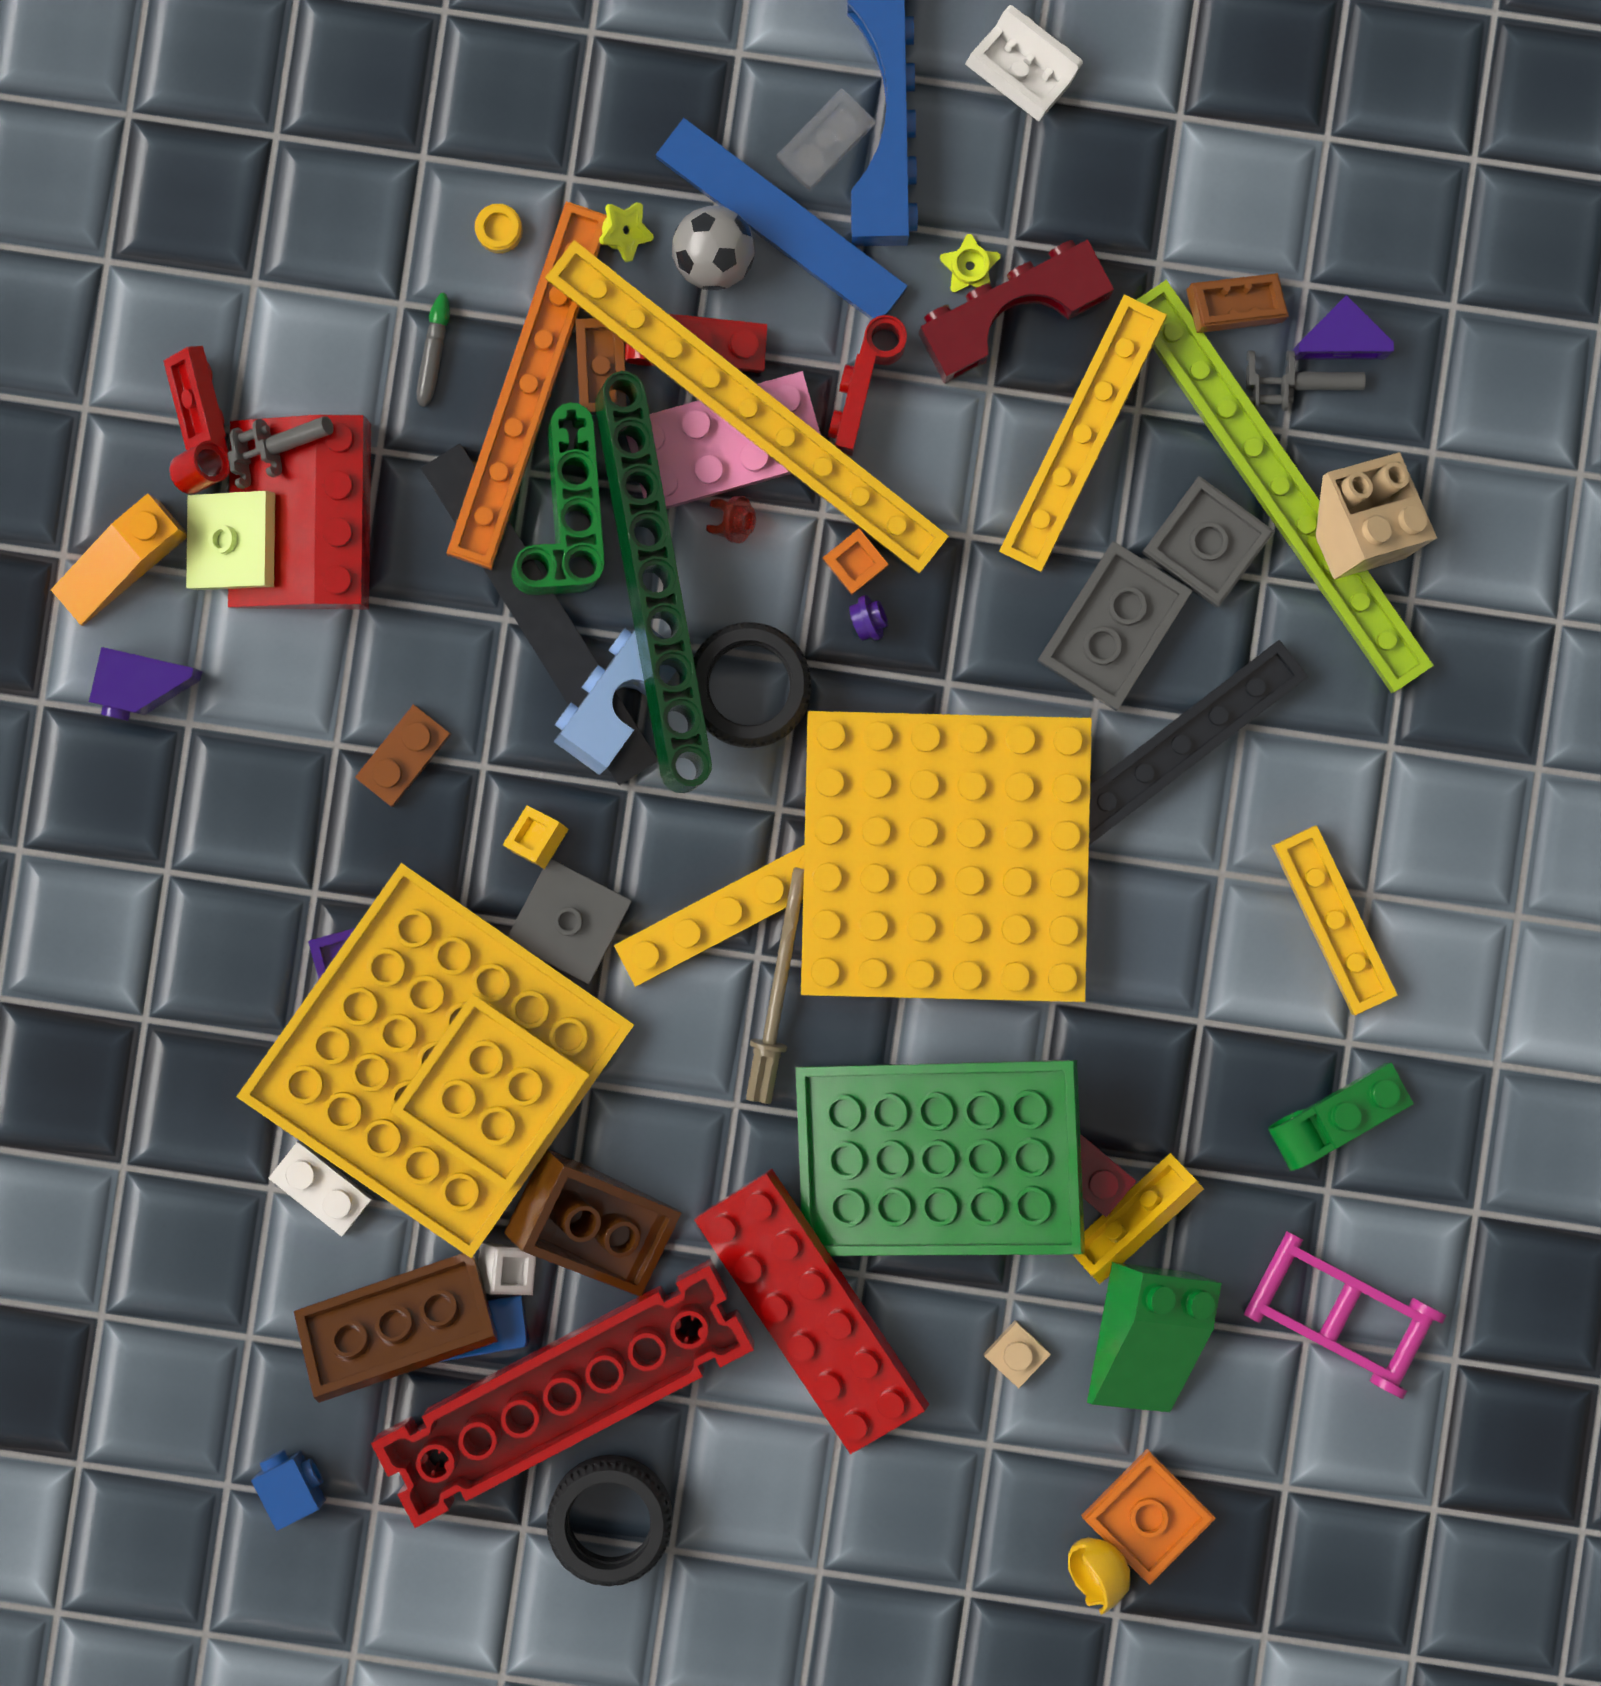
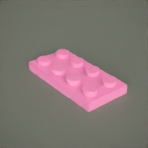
(707, 456)

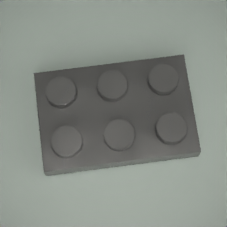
(1114, 626)

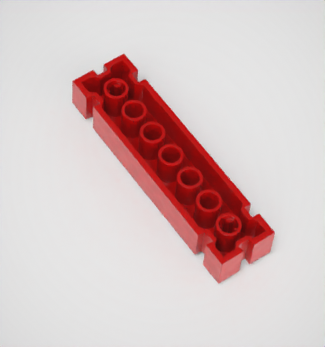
(562, 1393)

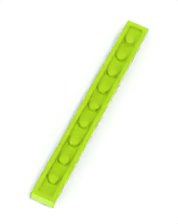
(1280, 489)

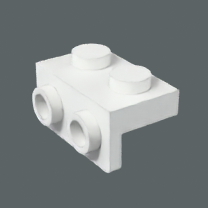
(1025, 63)

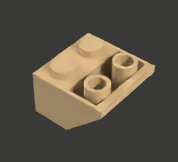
(1370, 516)

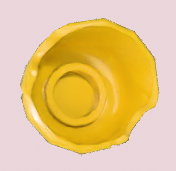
(1099, 1572)

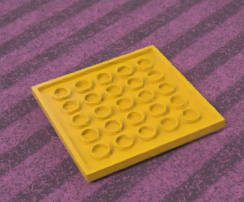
(946, 856)
(377, 1023)

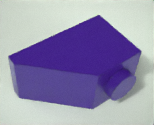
(137, 683)

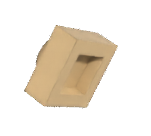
(1017, 1354)

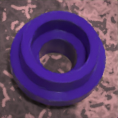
(868, 618)

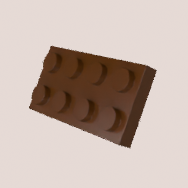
(395, 1326)

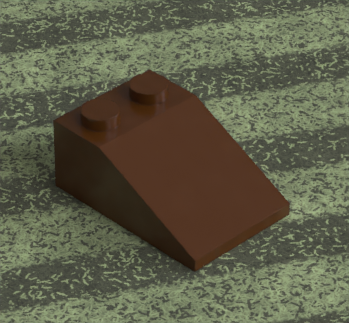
(591, 1223)

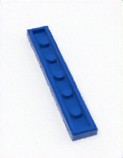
(781, 221)

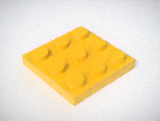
(490, 1092)

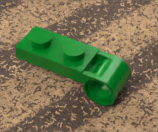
(1340, 1117)

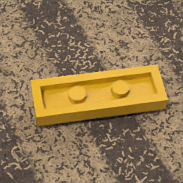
(1137, 1217)

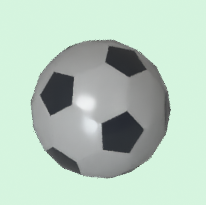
(713, 248)

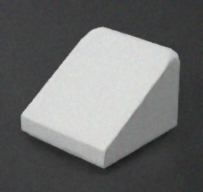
(506, 1269)

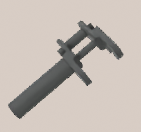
(1298, 381)
(270, 446)

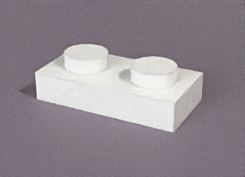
(320, 1188)

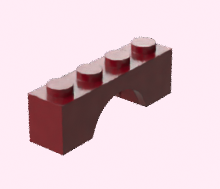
(1066, 282)

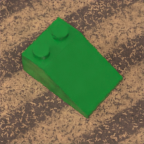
(1150, 1336)

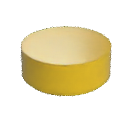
(498, 228)

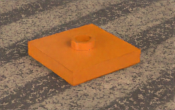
(1148, 1516)

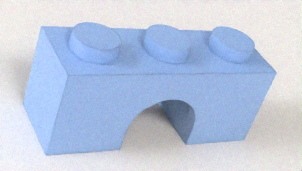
(593, 729)

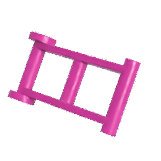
(1385, 1378)

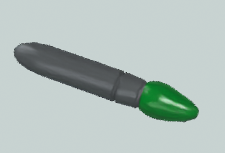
(433, 348)

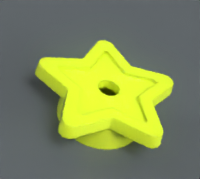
(613, 230)
(973, 253)

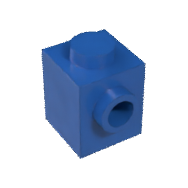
(288, 1487)

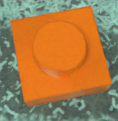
(855, 561)

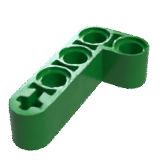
(565, 499)

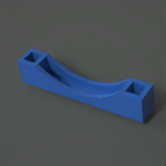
(881, 195)

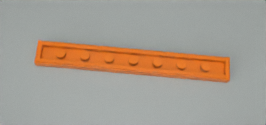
(522, 400)

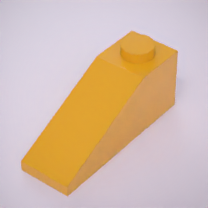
(119, 558)

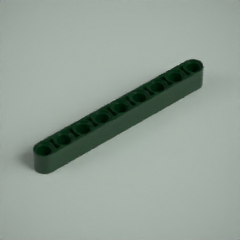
(661, 561)

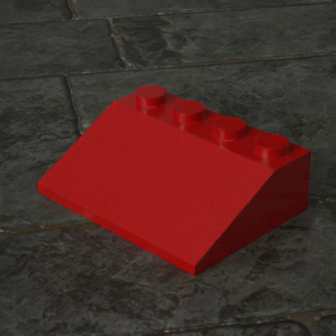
(318, 517)

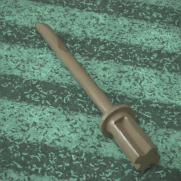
(767, 1050)

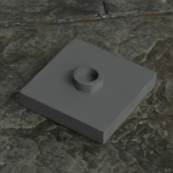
(1208, 542)
(569, 920)

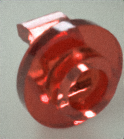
(738, 519)

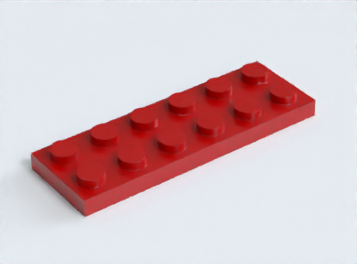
(811, 1312)

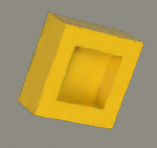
(535, 837)

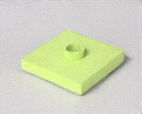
(230, 540)

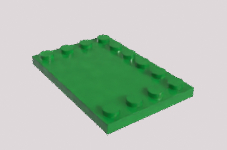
(942, 1158)

